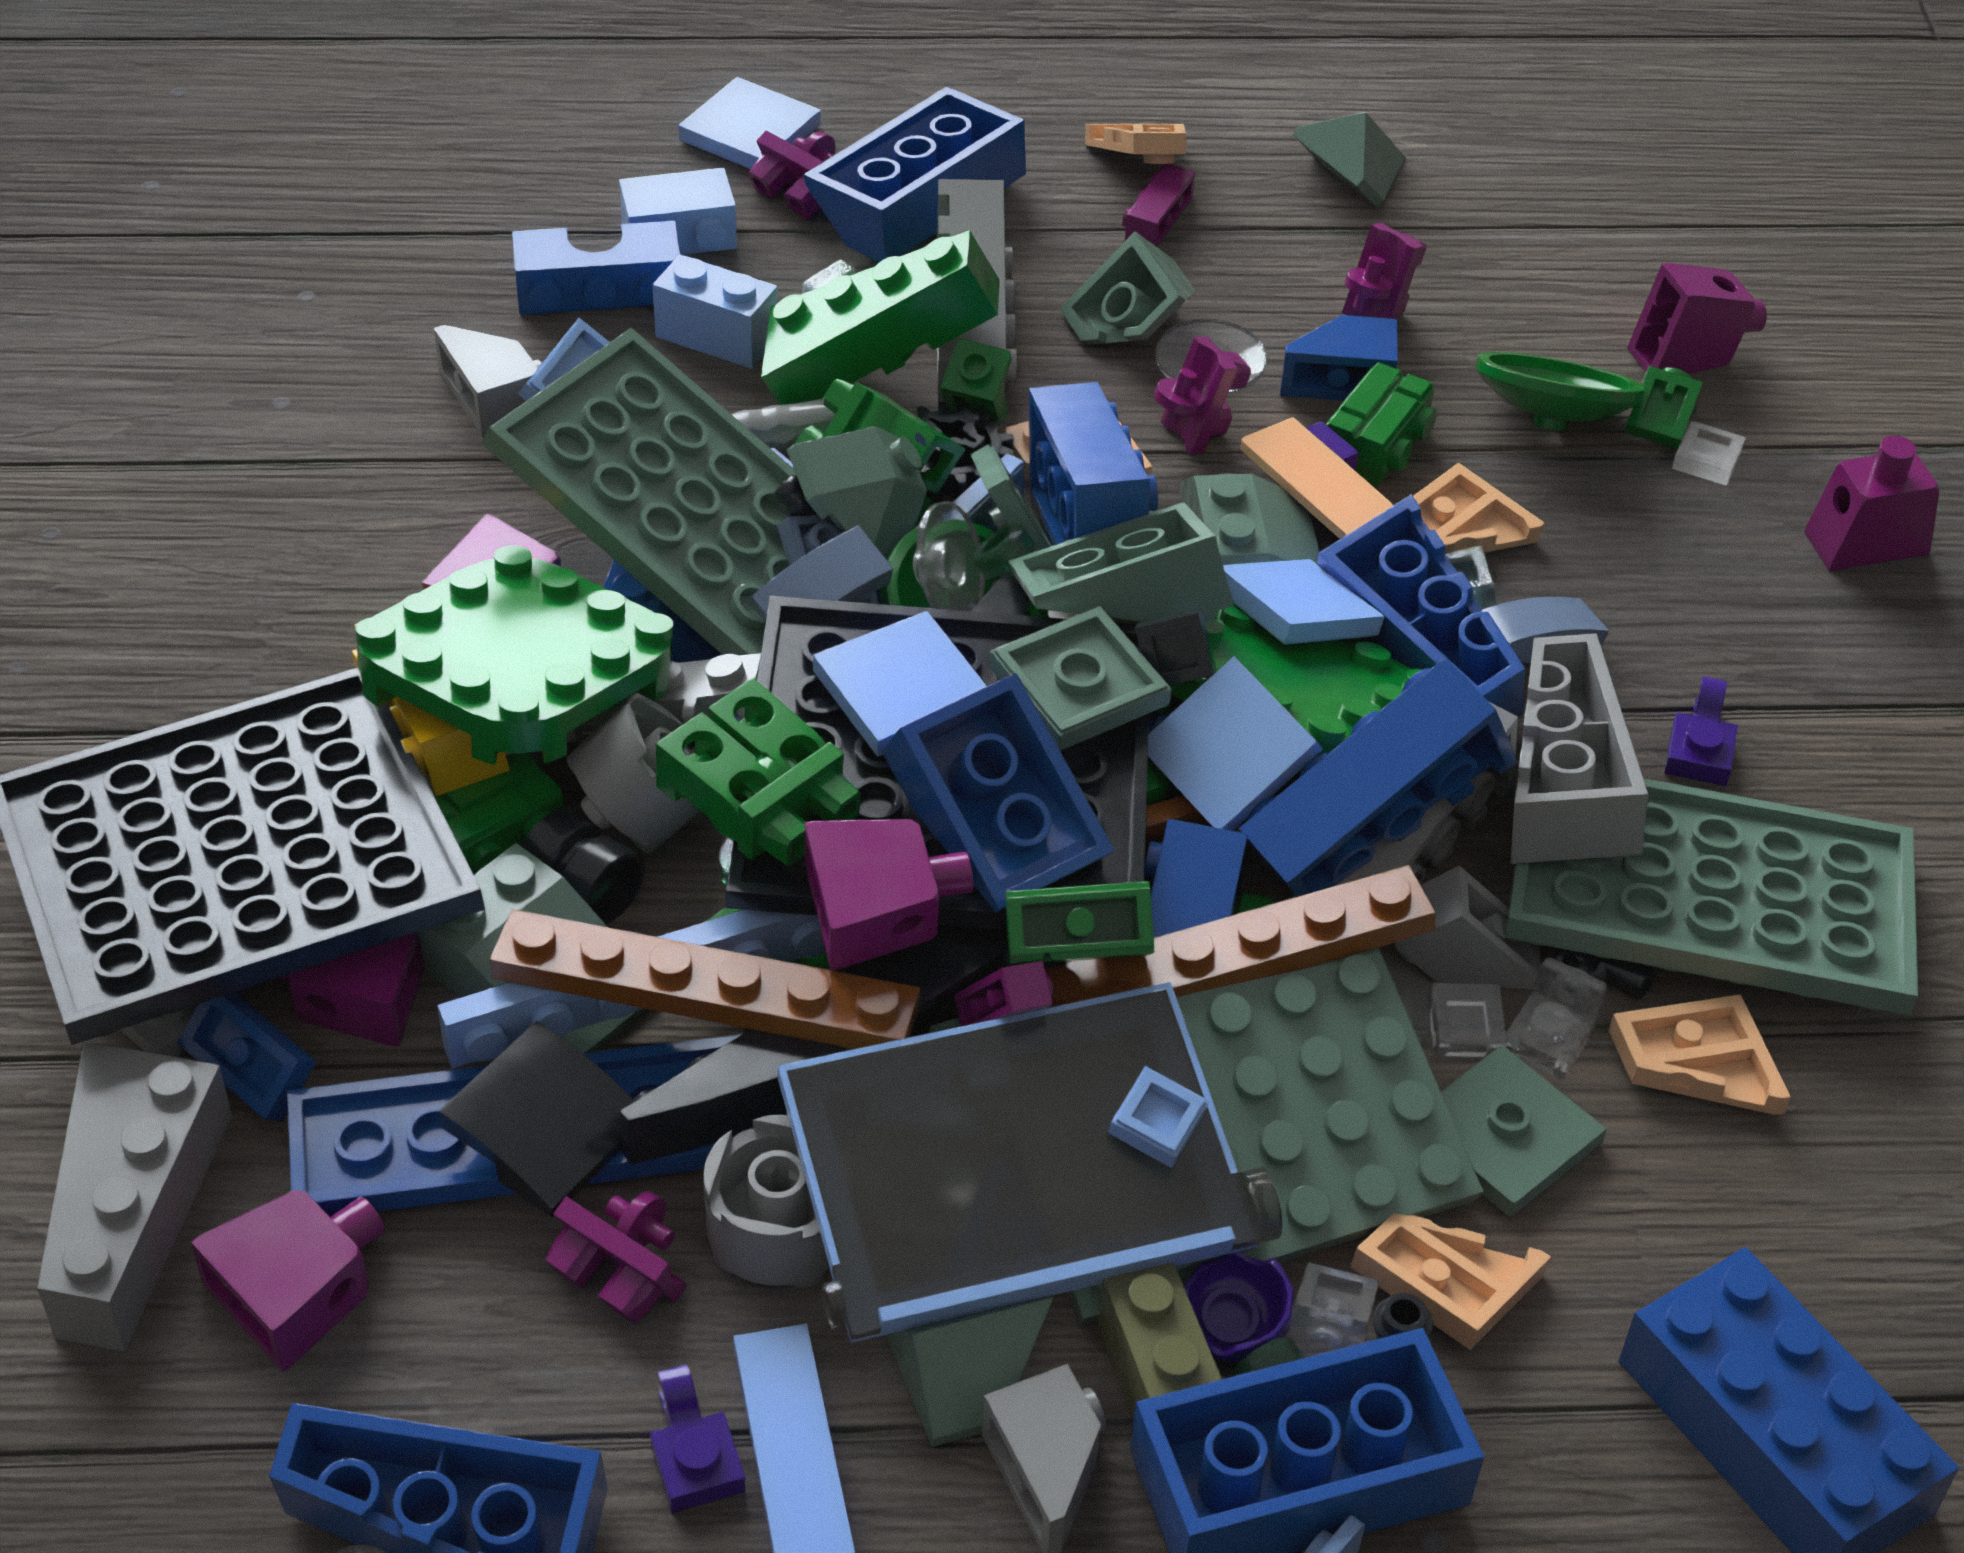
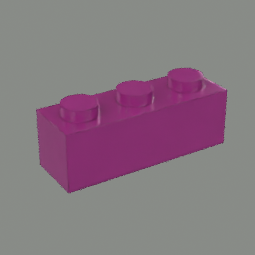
(1160, 203)
(1005, 994)

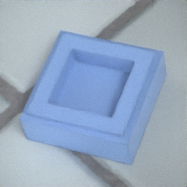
(1158, 1116)

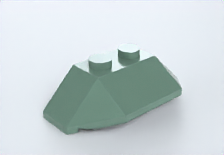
(1251, 518)

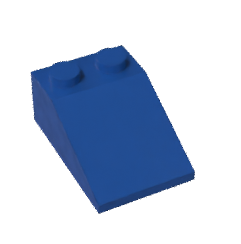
(999, 790)

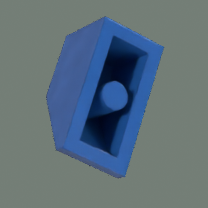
(1337, 356)

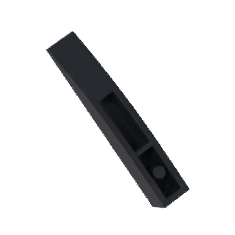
(741, 1080)

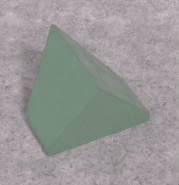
(1354, 152)
(963, 1359)

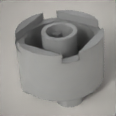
(620, 775)
(761, 1207)

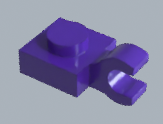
(1701, 743)
(694, 1452)

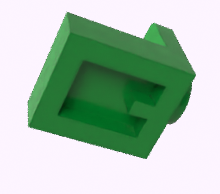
(977, 378)
(1666, 406)

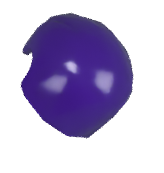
(1242, 1305)

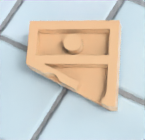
(1474, 513)
(1701, 1052)

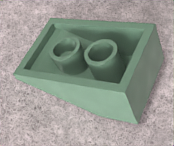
(1131, 569)
(461, 950)

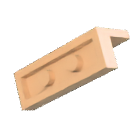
(1315, 476)

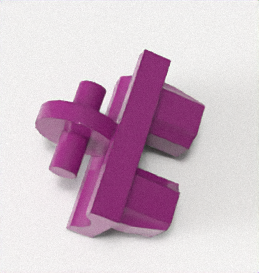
(787, 164)
(1383, 274)
(1197, 397)
(640, 1273)

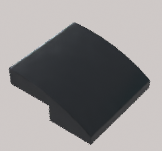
(540, 1117)

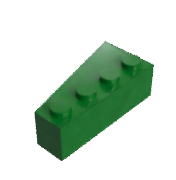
(877, 317)

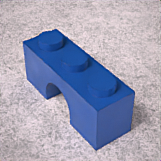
(563, 279)

